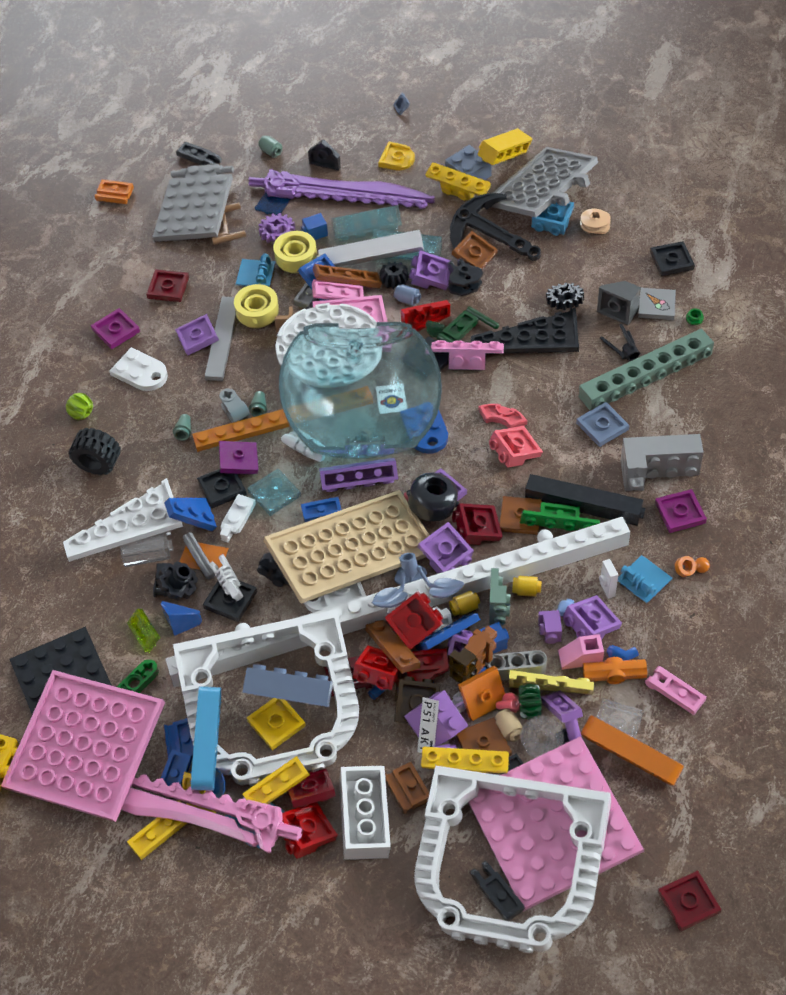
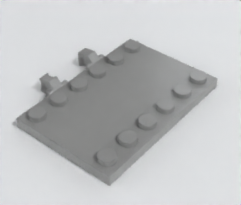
(545, 181)

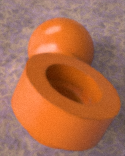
(700, 565)

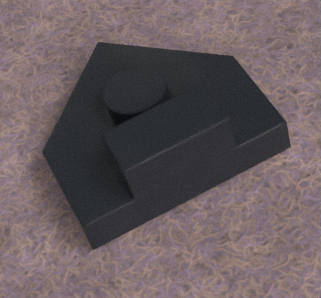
(324, 156)

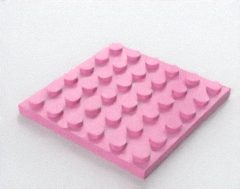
(83, 745)
(534, 834)

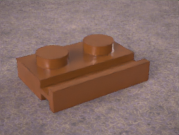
(407, 787)

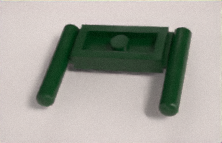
(464, 323)

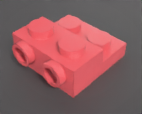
(514, 446)

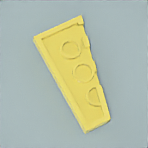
(551, 683)

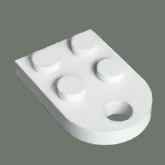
(139, 370)
(337, 597)

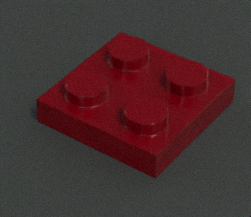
(167, 285)
(312, 789)
(689, 900)

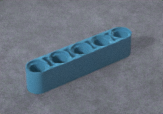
(206, 739)

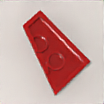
(418, 315)

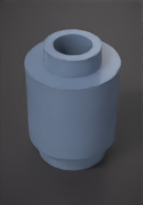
(407, 295)

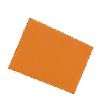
(211, 552)

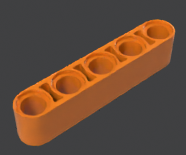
(632, 750)

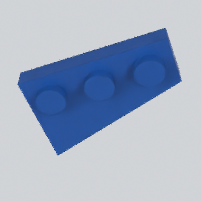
(191, 511)

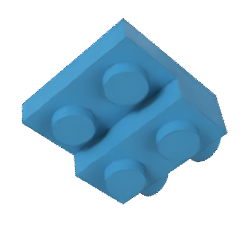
(553, 219)

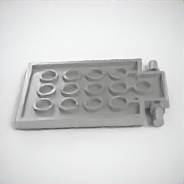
(194, 203)

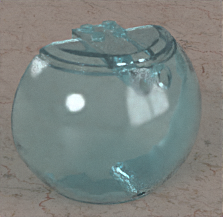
(360, 389)

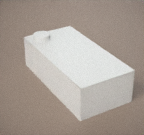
(364, 812)

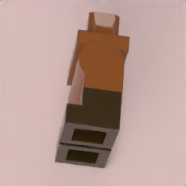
(473, 656)

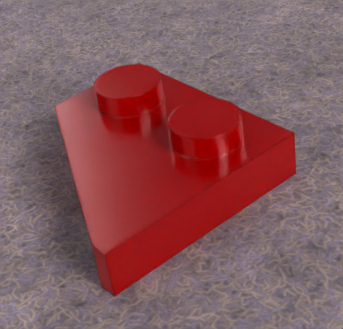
(432, 664)

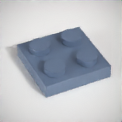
(602, 424)

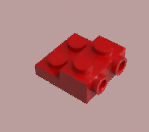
(414, 619)
(375, 669)
(315, 829)

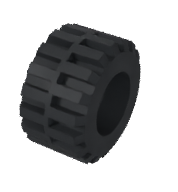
(94, 451)

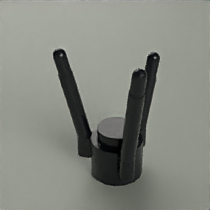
(629, 349)

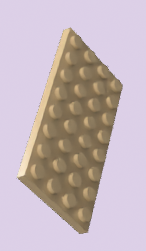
(347, 545)

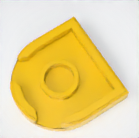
(396, 157)

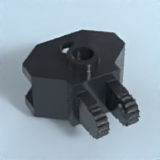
(463, 277)

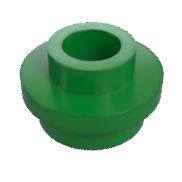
(694, 316)

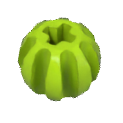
(79, 406)

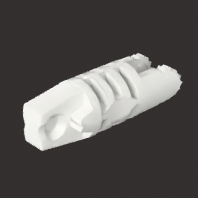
(296, 444)
(227, 578)

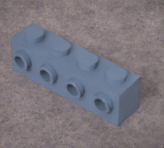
(288, 686)

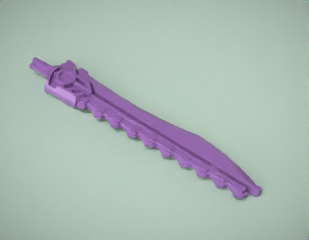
(290, 186)

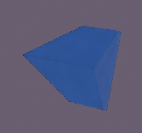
(180, 617)

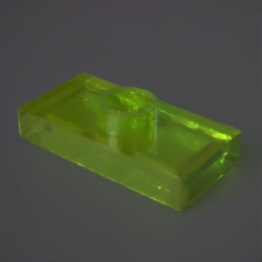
(143, 630)

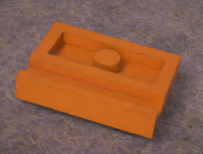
(114, 191)

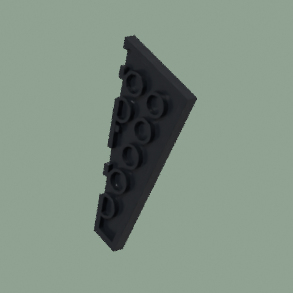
(537, 335)

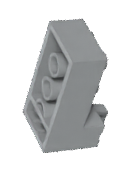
(659, 457)

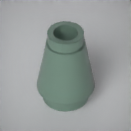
(258, 404)
(182, 429)

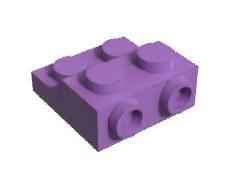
(429, 271)
(446, 549)
(591, 618)

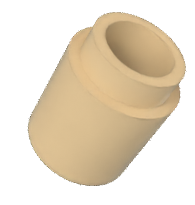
(509, 725)

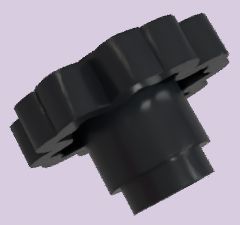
(177, 580)

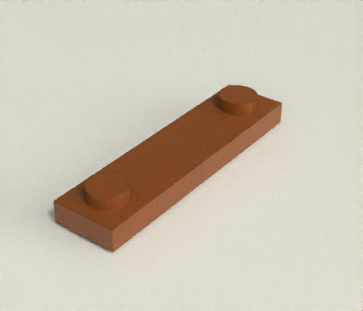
(347, 276)
(392, 646)

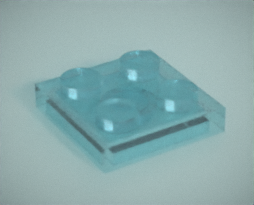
(274, 492)

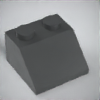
(619, 301)

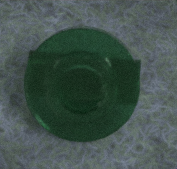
(434, 328)

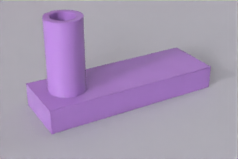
(565, 711)

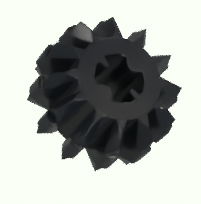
(394, 274)

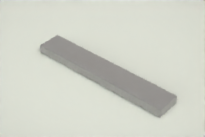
(220, 350)

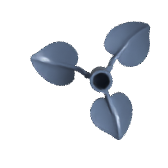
(410, 572)

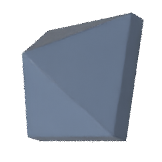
(401, 104)

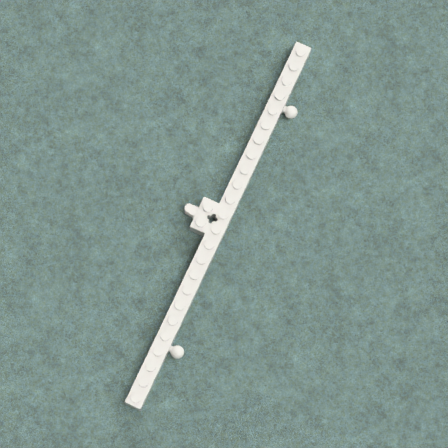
(476, 576)

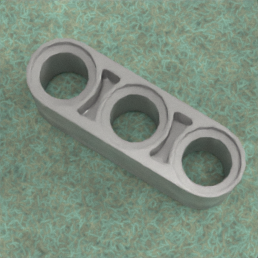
(525, 659)

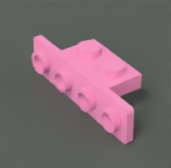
(467, 355)

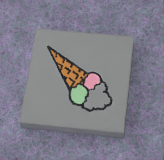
(657, 303)

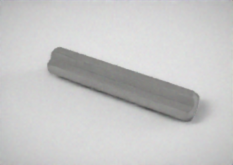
(198, 555)

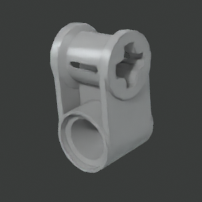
(233, 405)

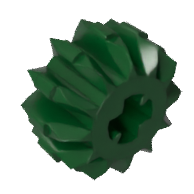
(530, 701)

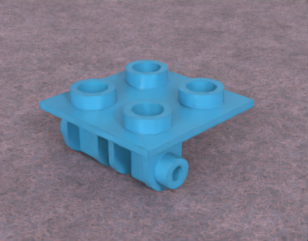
(256, 271)
(643, 578)

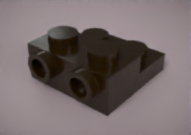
(410, 695)

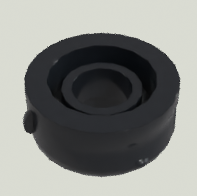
(431, 506)

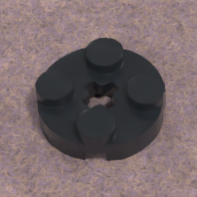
(270, 569)

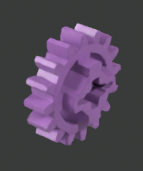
(275, 226)

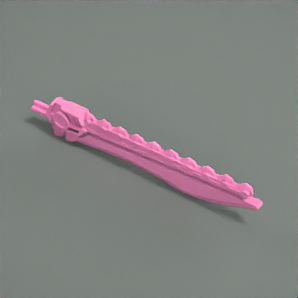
(253, 816)

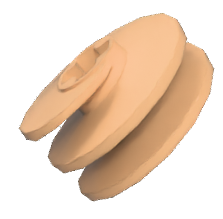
(595, 221)

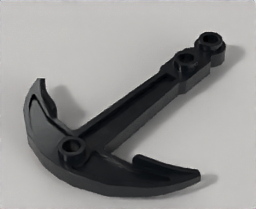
(487, 227)

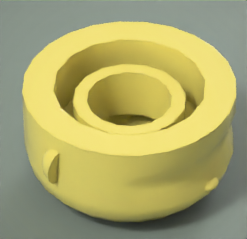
(294, 250)
(256, 306)

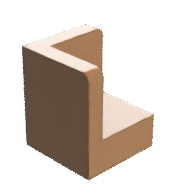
(280, 320)

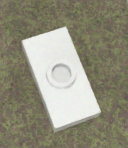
(608, 578)

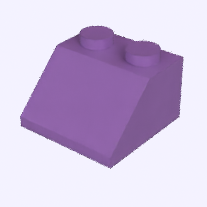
(448, 719)

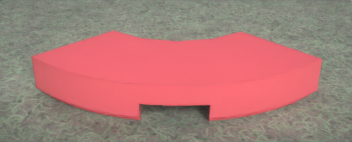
(499, 414)

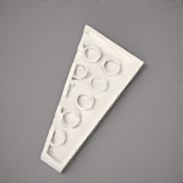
(126, 524)

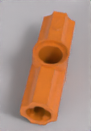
(615, 670)

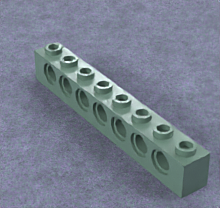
(646, 369)

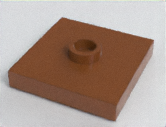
(475, 251)
(511, 513)
(483, 737)

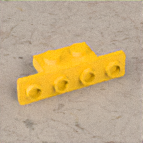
(456, 182)
(465, 759)

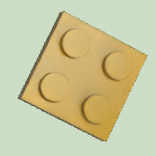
(276, 722)

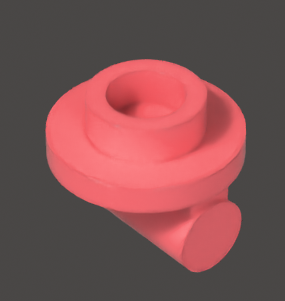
(509, 701)

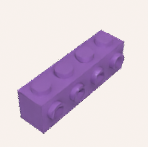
(358, 474)

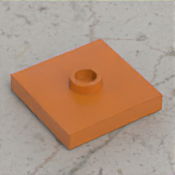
(482, 692)

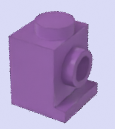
(550, 626)

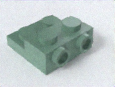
(499, 600)

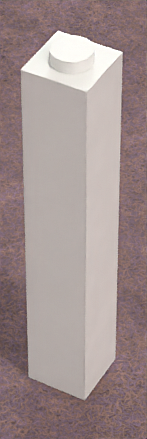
(374, 249)

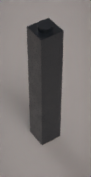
(590, 500)

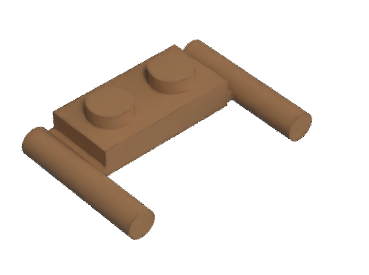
(223, 235)

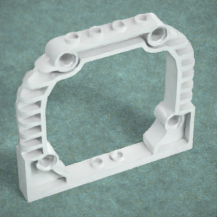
(319, 631)
(455, 788)

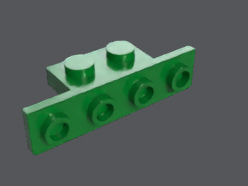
(557, 516)

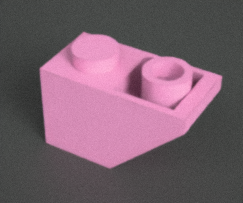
(580, 651)

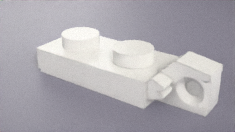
(236, 516)

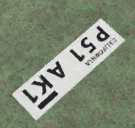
(428, 723)

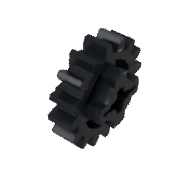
(565, 296)

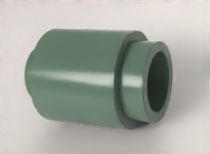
(270, 146)

